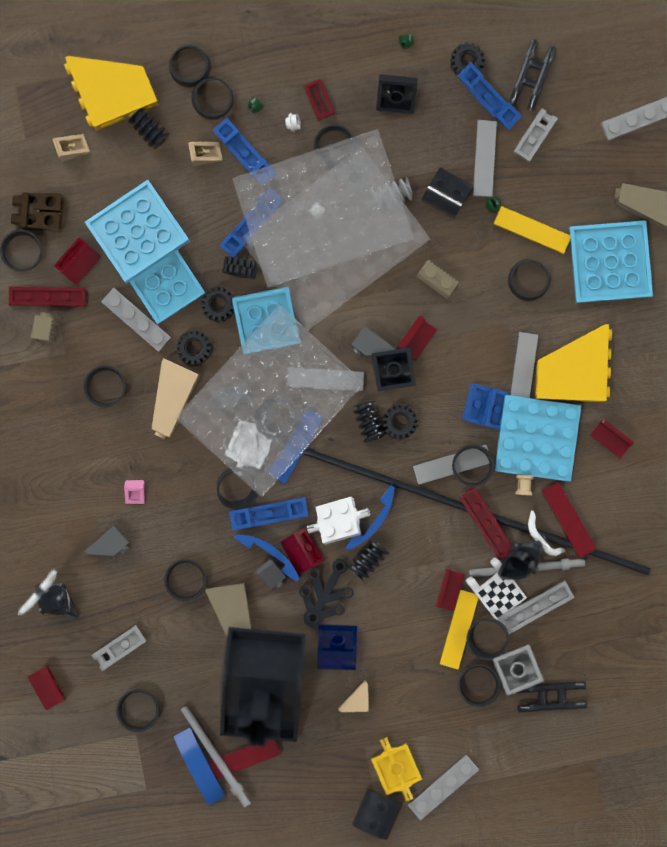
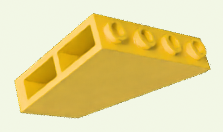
(109, 89)
(577, 370)

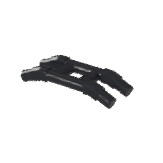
(522, 80)
(561, 704)

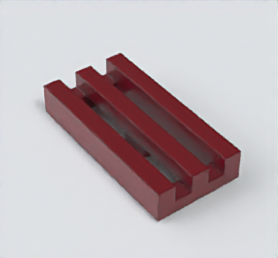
(325, 114)

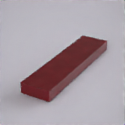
(47, 296)
(568, 520)
(486, 522)
(246, 757)

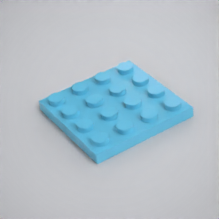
(137, 231)
(611, 261)
(537, 438)

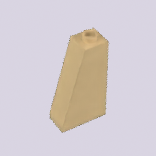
(172, 396)

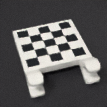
(497, 593)

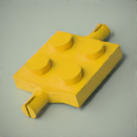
(396, 769)

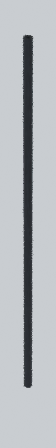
(459, 505)

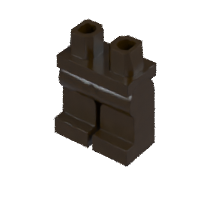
(38, 211)

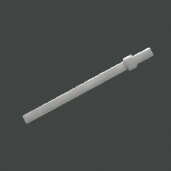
(564, 564)
(236, 788)

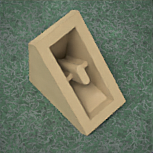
(70, 146)
(204, 152)
(357, 700)

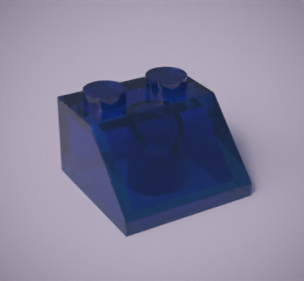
(337, 647)

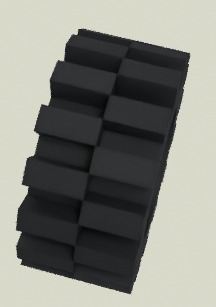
(467, 49)
(240, 267)
(206, 304)
(194, 336)
(400, 410)

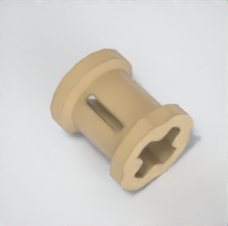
(524, 485)

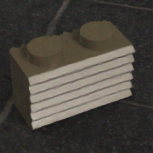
(437, 279)
(44, 328)

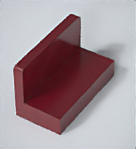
(77, 261)
(417, 337)
(611, 438)
(302, 551)
(449, 590)
(46, 687)

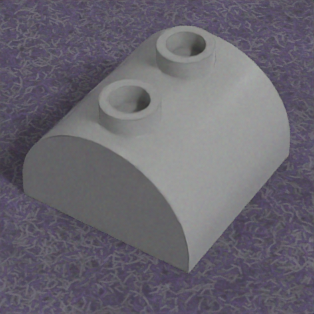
(517, 670)

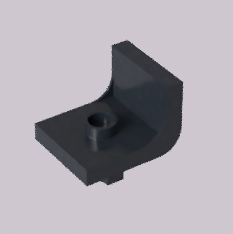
(262, 685)

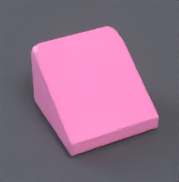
(134, 492)

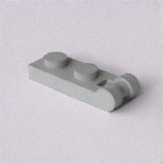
(535, 135)
(119, 647)

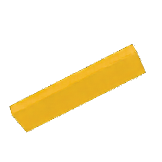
(532, 230)
(458, 629)

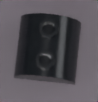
(396, 94)
(447, 192)
(393, 369)
(377, 814)

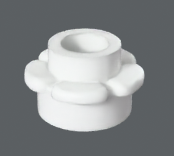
(293, 122)

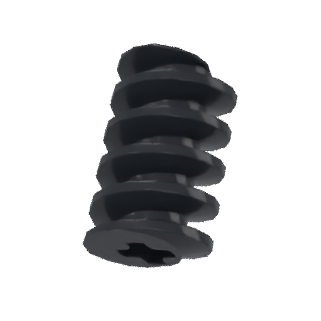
(148, 128)
(368, 421)
(368, 559)

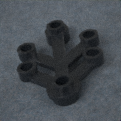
(324, 595)

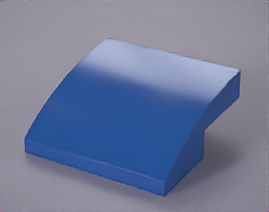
(484, 406)

